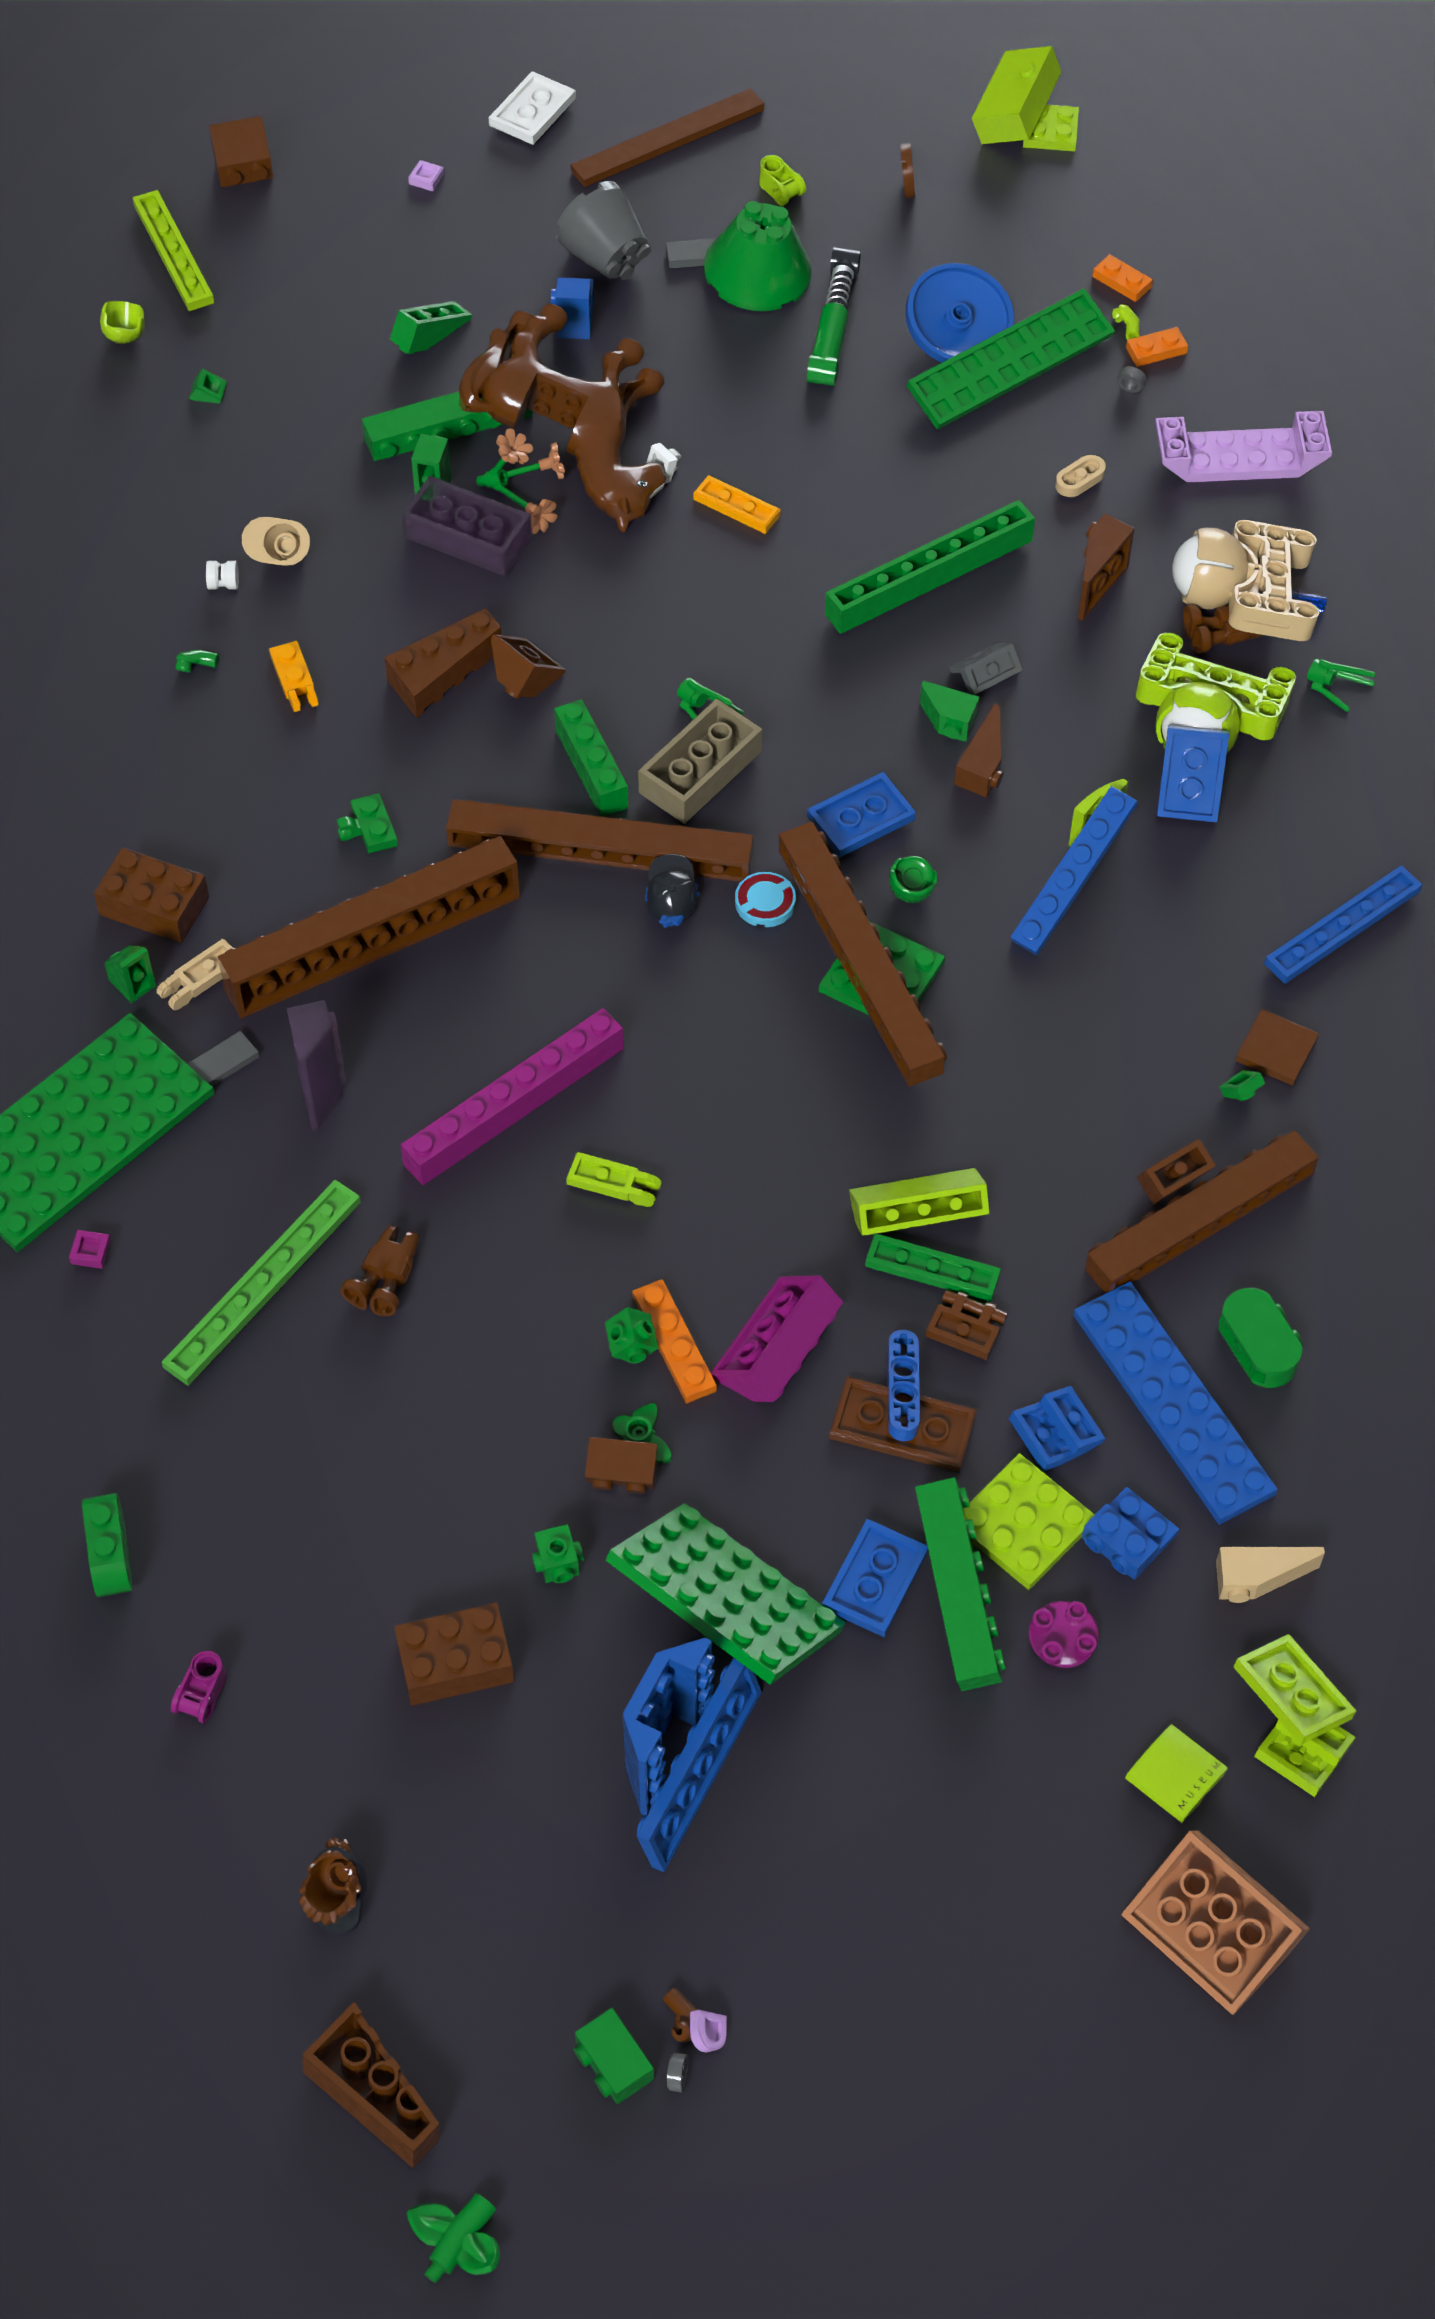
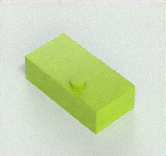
(1016, 95)

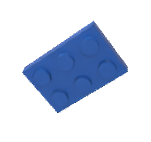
(1192, 773)
(861, 814)
(875, 1577)

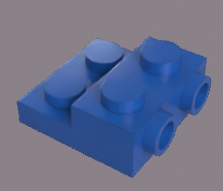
(1129, 1533)

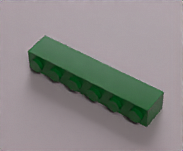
(442, 416)
(958, 1584)

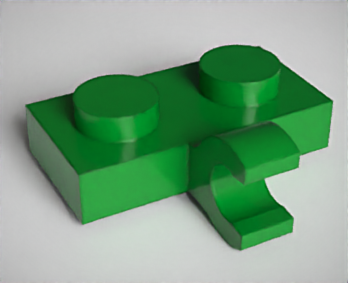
(370, 822)

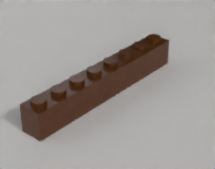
(1201, 1212)

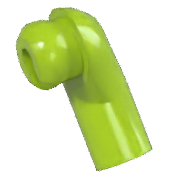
(1131, 320)

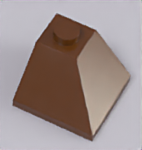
(523, 666)

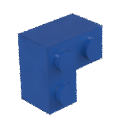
(577, 300)

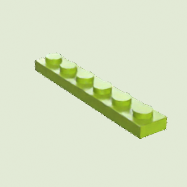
(173, 250)

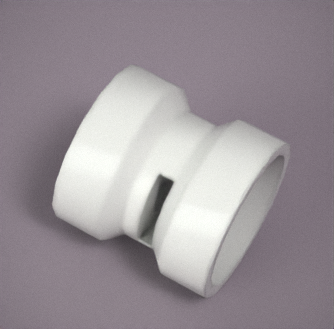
(222, 575)

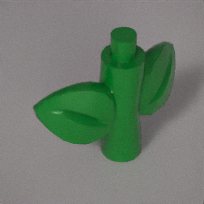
(456, 2237)

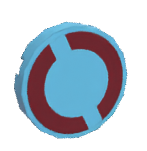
(765, 899)

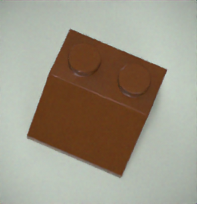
(241, 151)

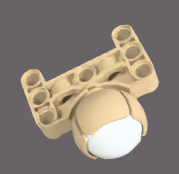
(1251, 575)

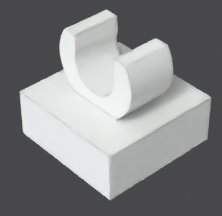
(666, 458)

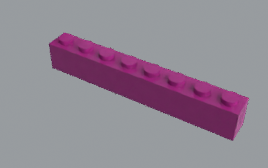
(512, 1096)

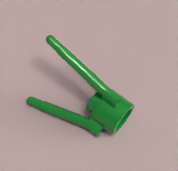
(1324, 673)
(696, 695)

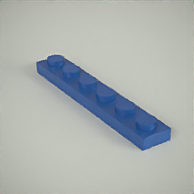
(1074, 870)
(1343, 924)

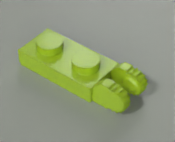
(612, 1179)

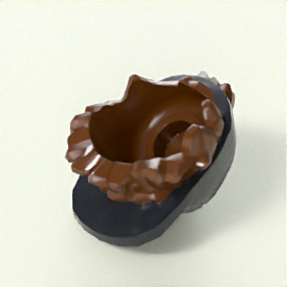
(334, 1888)

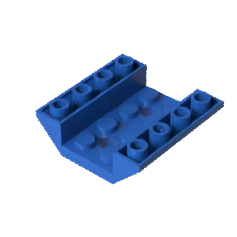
(672, 1686)

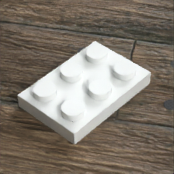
(532, 107)

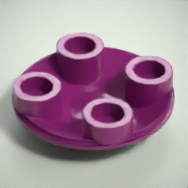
(1063, 1633)

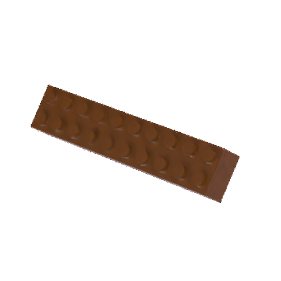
(369, 926)

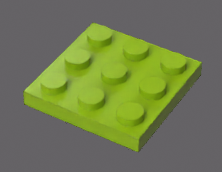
(1026, 1521)

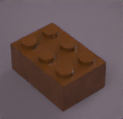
(151, 895)
(454, 1654)

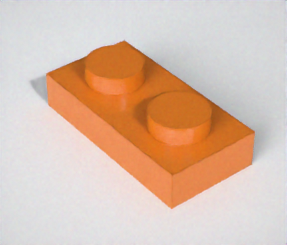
(1122, 278)
(1157, 346)

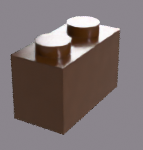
(1176, 1171)
(621, 1464)

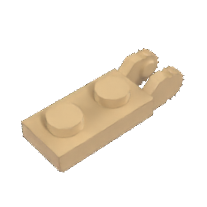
(194, 976)

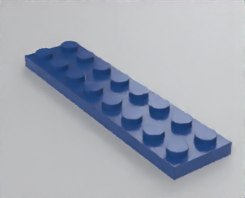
(1175, 1403)

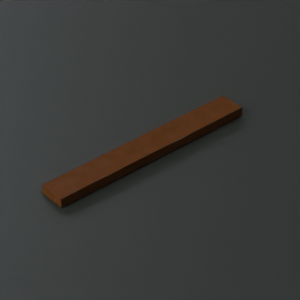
(667, 137)

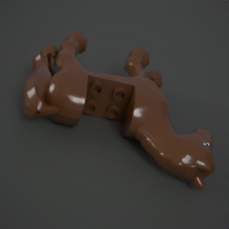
(515, 380)

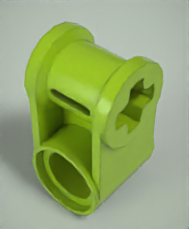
(780, 180)

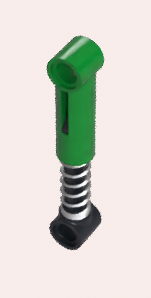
(833, 318)

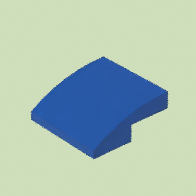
(1056, 1428)

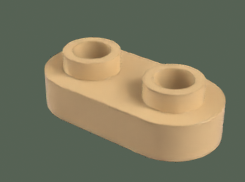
(1080, 475)

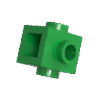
(631, 1335)
(557, 1554)

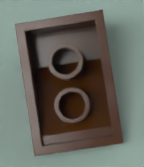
(1105, 560)

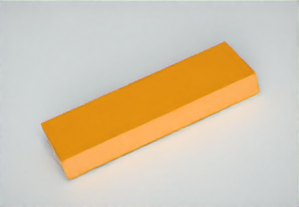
(736, 504)

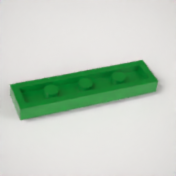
(932, 1267)

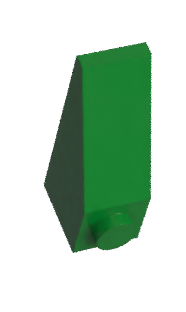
(425, 326)

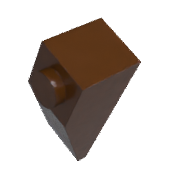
(981, 762)

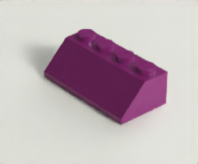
(778, 1337)

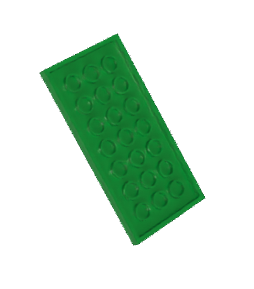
(89, 1125)

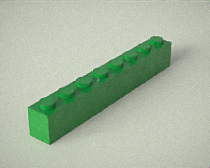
(929, 566)

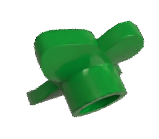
(640, 1429)

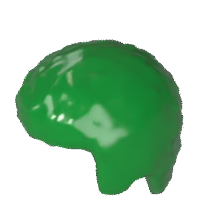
(912, 879)

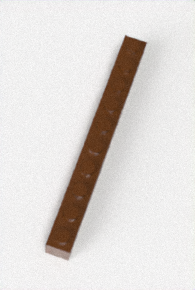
(599, 839)
(862, 954)

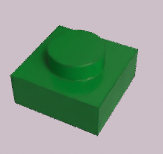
(1242, 1085)

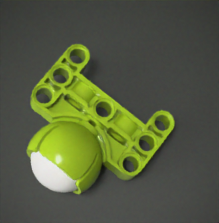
(1211, 695)

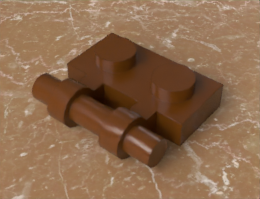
(964, 1331)

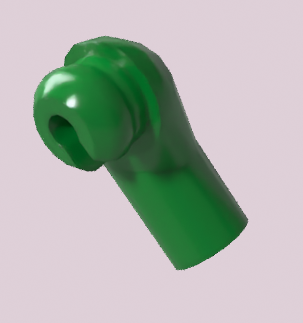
(196, 656)

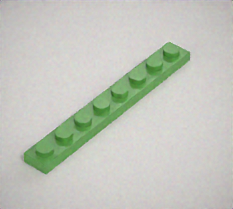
(261, 1282)

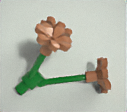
(513, 450)

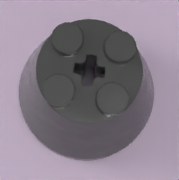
(604, 231)

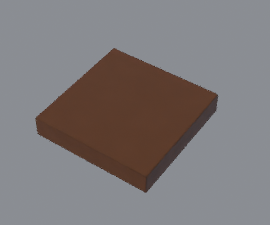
(1277, 1047)

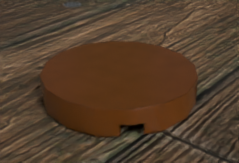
(907, 170)

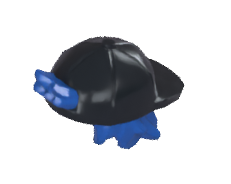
(671, 889)

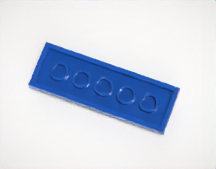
(698, 1764)

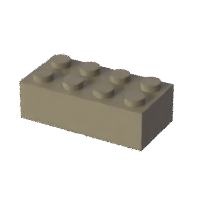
(700, 761)

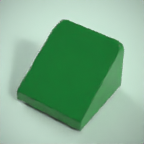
(207, 387)

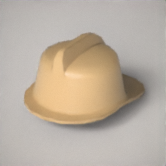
(276, 541)

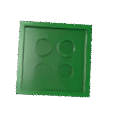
(915, 961)

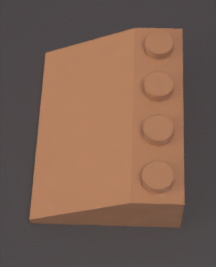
(1215, 1921)

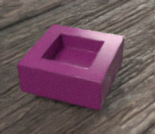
(90, 1249)

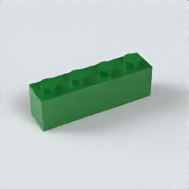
(591, 758)

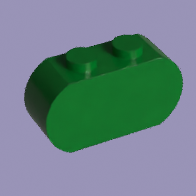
(1260, 1337)
(107, 1545)

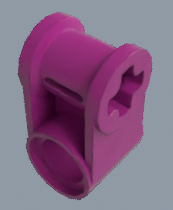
(198, 1693)

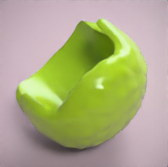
(122, 321)

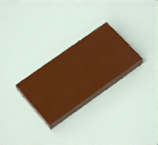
(941, 1434)

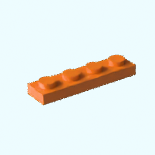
(675, 1342)

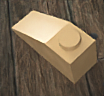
(1254, 1571)

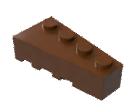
(441, 660)
(369, 2085)

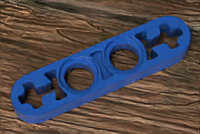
(903, 1384)

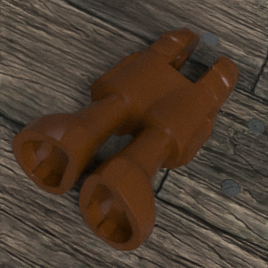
(1200, 629)
(384, 1261)

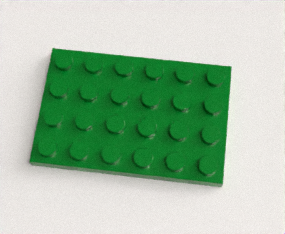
(726, 1592)

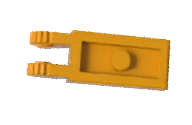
(293, 674)

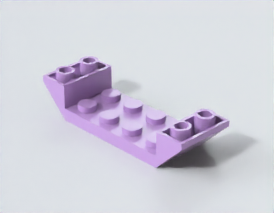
(1244, 452)

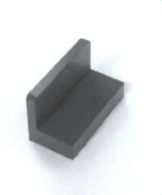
(988, 667)

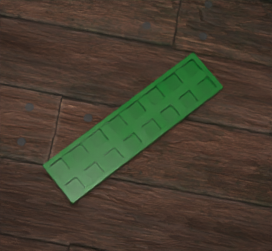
(1010, 358)

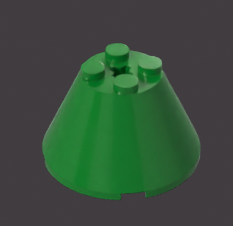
(758, 260)

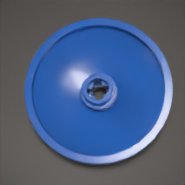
(956, 309)

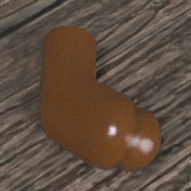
(681, 2007)

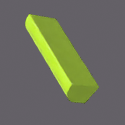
(919, 1201)

